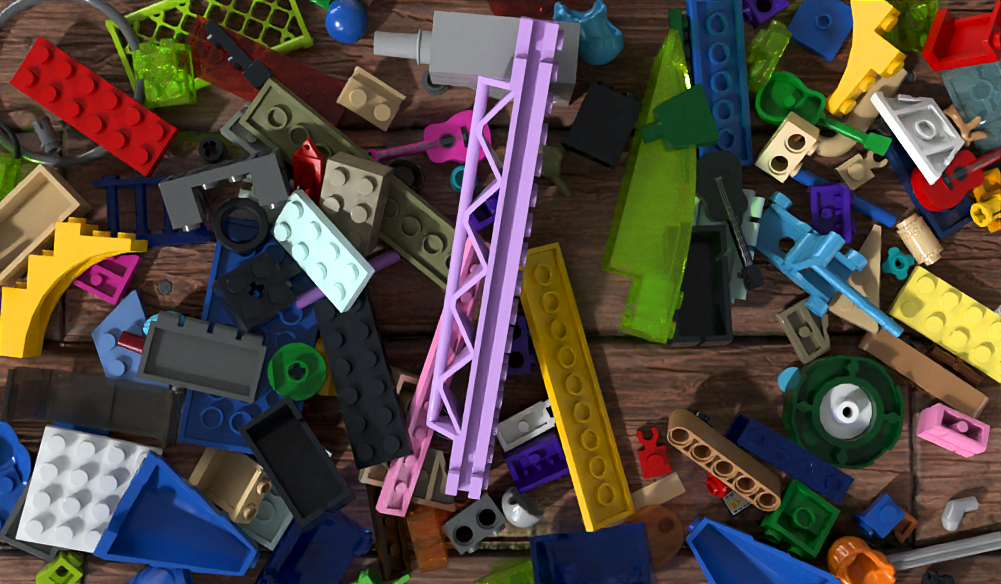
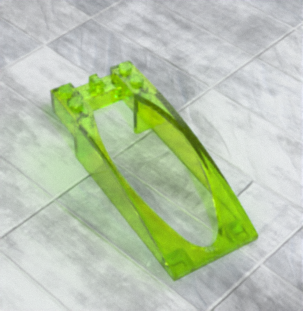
(654, 212)

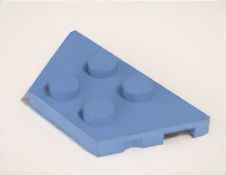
(118, 361)

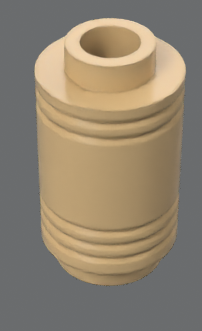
(919, 239)

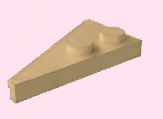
(865, 282)

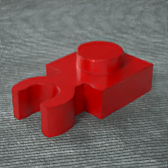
(653, 457)

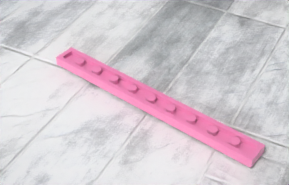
(405, 470)

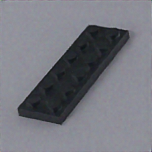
(363, 381)

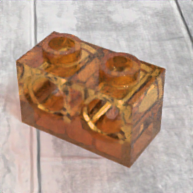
(428, 539)

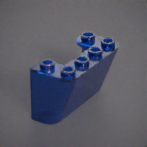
(597, 557)

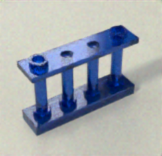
(169, 236)
(789, 457)

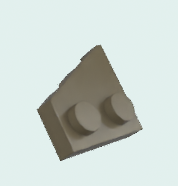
(805, 330)

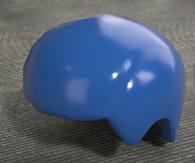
(346, 21)

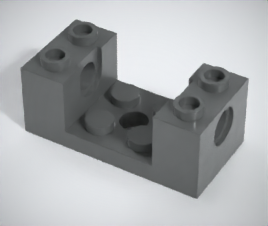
(185, 191)

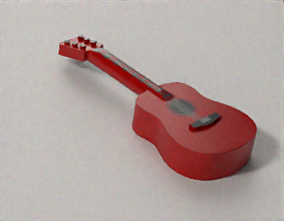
(956, 180)

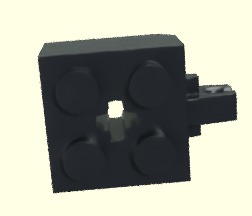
(261, 276)

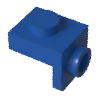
(879, 517)

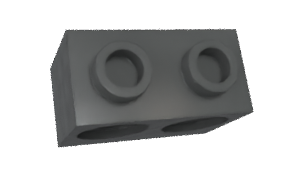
(469, 516)

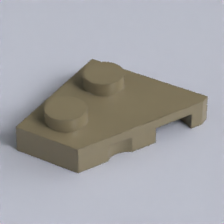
(432, 482)

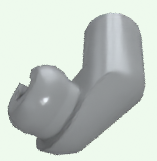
(954, 511)

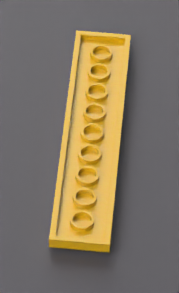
(573, 389)

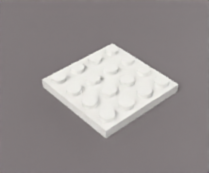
(77, 487)

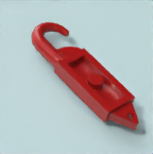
(309, 170)

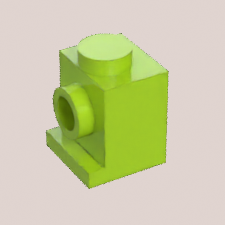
(70, 561)

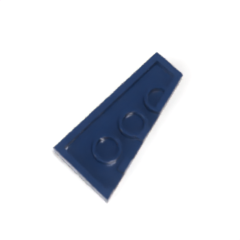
(942, 222)

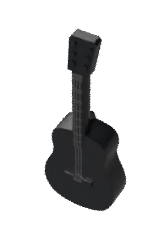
(721, 193)

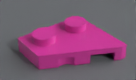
(109, 277)

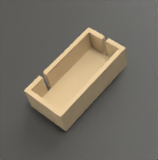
(30, 218)

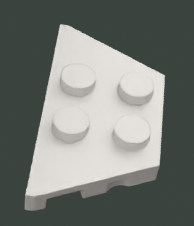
(921, 131)

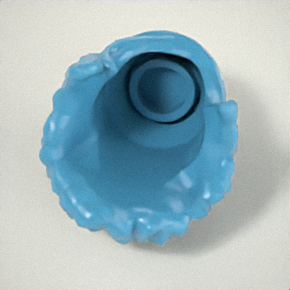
(598, 37)

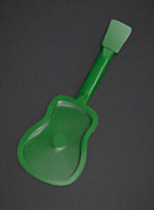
(788, 93)

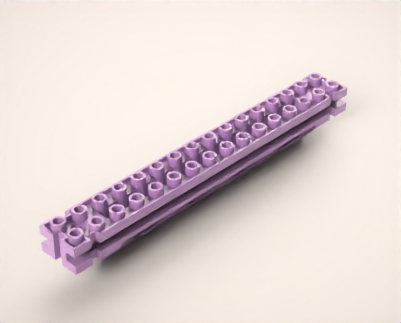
(476, 425)

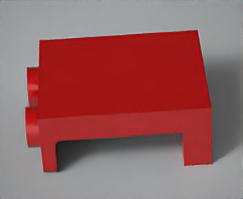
(963, 40)

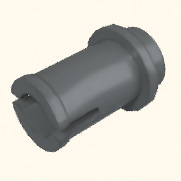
(49, 140)

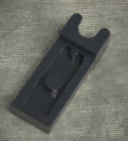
(255, 71)

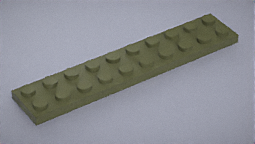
(408, 220)

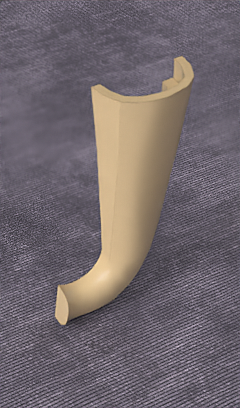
(862, 115)

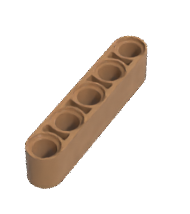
(923, 373)
(724, 460)

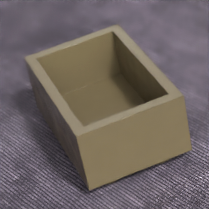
(356, 198)

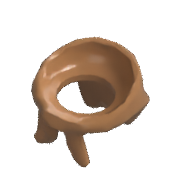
(964, 128)

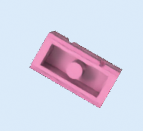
(953, 430)

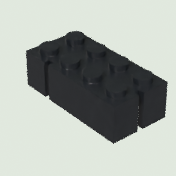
(706, 300)
(297, 464)

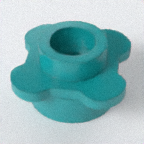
(890, 267)

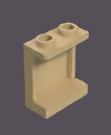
(232, 482)

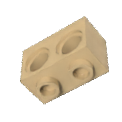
(783, 145)

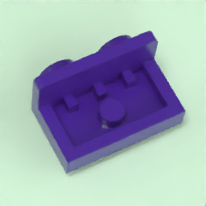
(831, 209)
(536, 462)

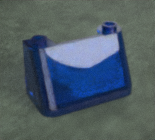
(316, 555)

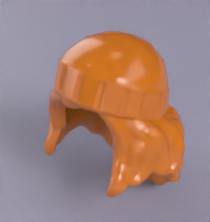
(856, 563)

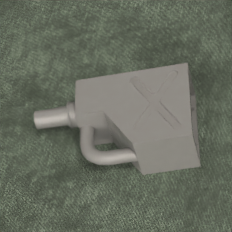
(476, 46)

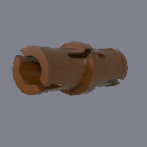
(954, 365)

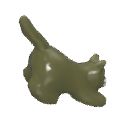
(552, 164)

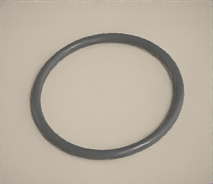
(139, 94)

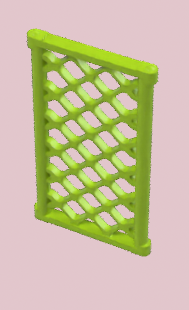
(162, 6)

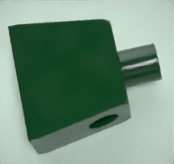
(682, 122)

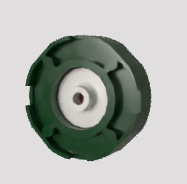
(843, 410)

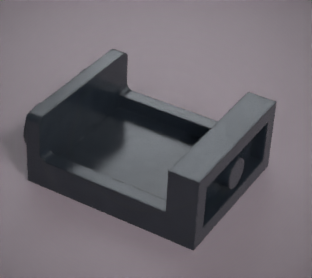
(603, 124)

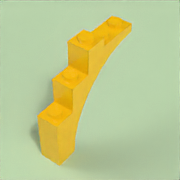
(868, 55)
(30, 303)

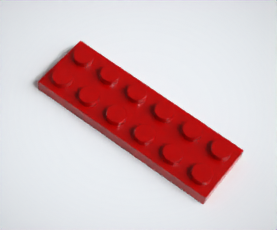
(95, 106)

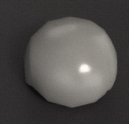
(520, 508)

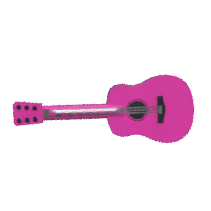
(442, 142)

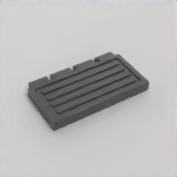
(202, 360)

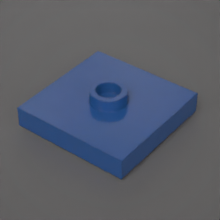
(821, 26)

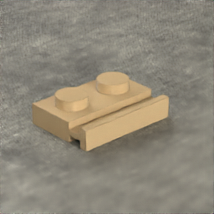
(370, 99)

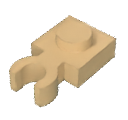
(857, 170)

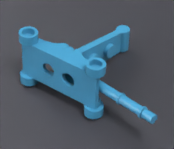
(814, 251)

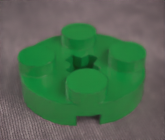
(284, 361)

